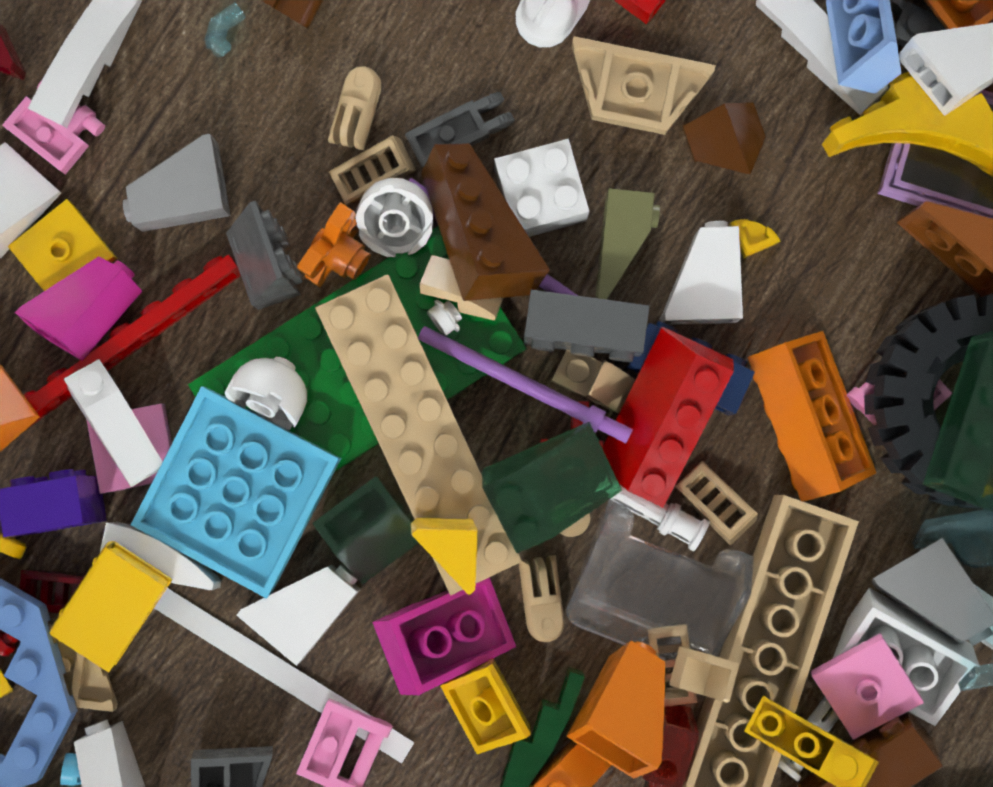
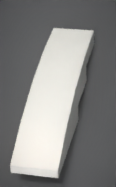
(808, 31)
(82, 57)

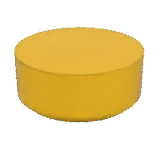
(12, 546)

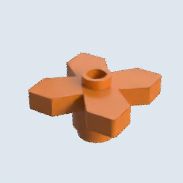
(335, 249)

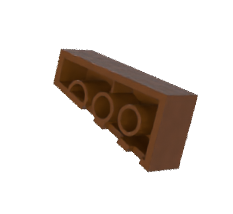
(478, 227)
(903, 753)

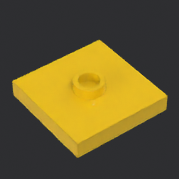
(59, 245)

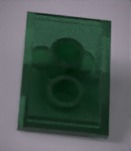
(550, 486)

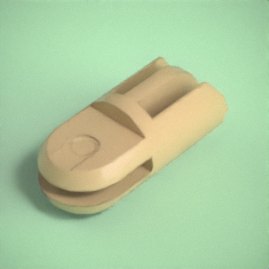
(356, 108)
(544, 607)

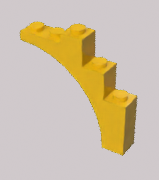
(911, 117)

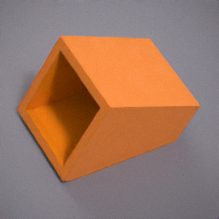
(625, 711)

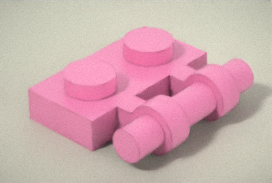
(51, 140)

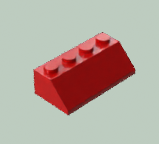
(667, 414)

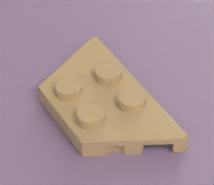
(637, 85)

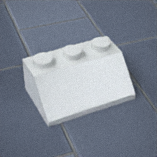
(925, 653)

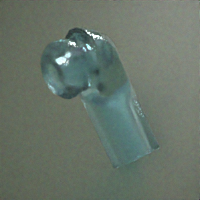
(218, 29)

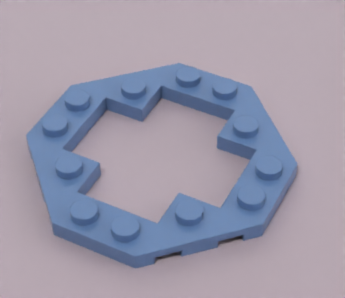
(40, 670)

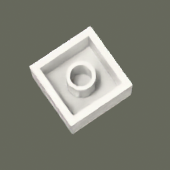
(543, 187)

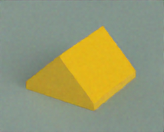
(451, 545)
(486, 707)

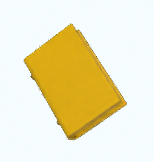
(110, 605)

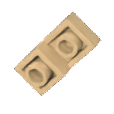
(441, 283)

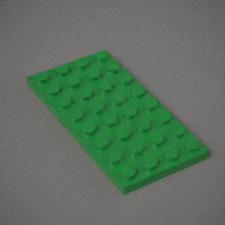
(332, 410)

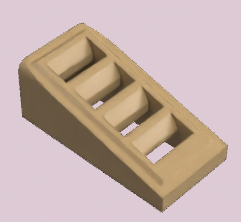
(366, 158)
(748, 514)
(673, 695)

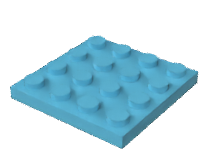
(235, 492)

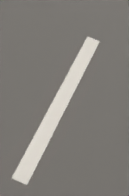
(266, 664)

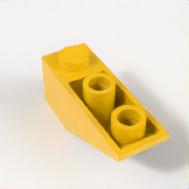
(810, 745)

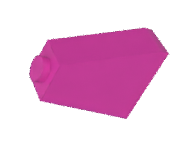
(82, 306)

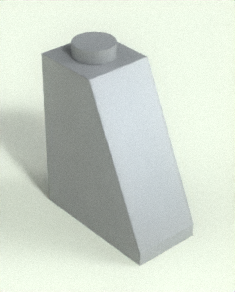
(180, 189)
(939, 593)

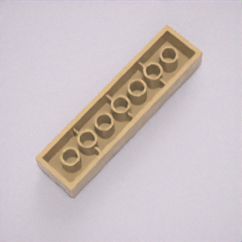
(413, 418)
(772, 639)

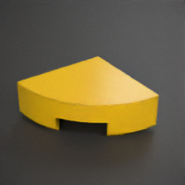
(754, 236)

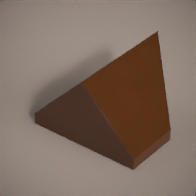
(727, 137)

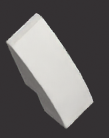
(161, 556)

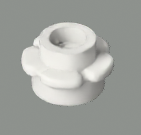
(444, 317)

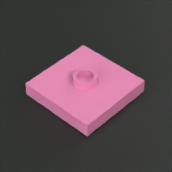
(156, 426)
(866, 686)

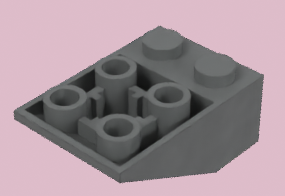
(261, 257)

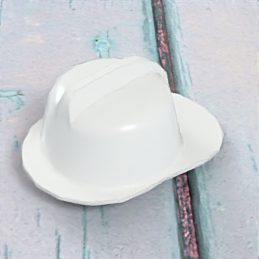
(548, 21)

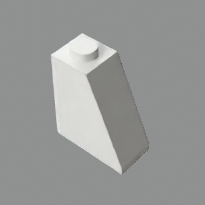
(951, 63)
(709, 279)
(302, 611)
(107, 757)

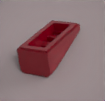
(28, 584)

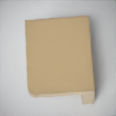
(704, 674)

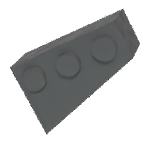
(585, 325)
(230, 767)

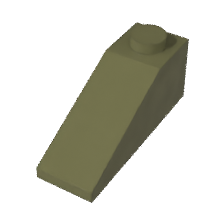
(624, 230)

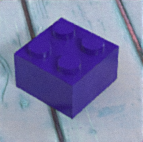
(50, 505)

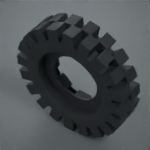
(907, 381)

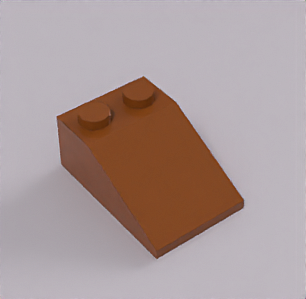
(957, 239)

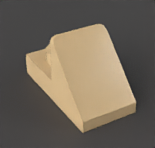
(594, 380)

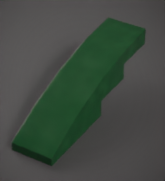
(531, 753)

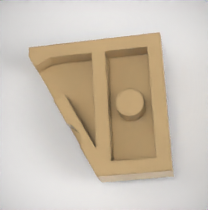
(86, 681)

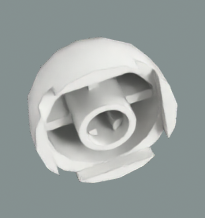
(394, 217)
(270, 390)

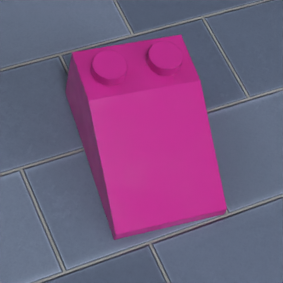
(443, 637)

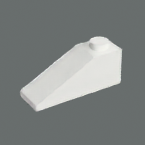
(114, 422)

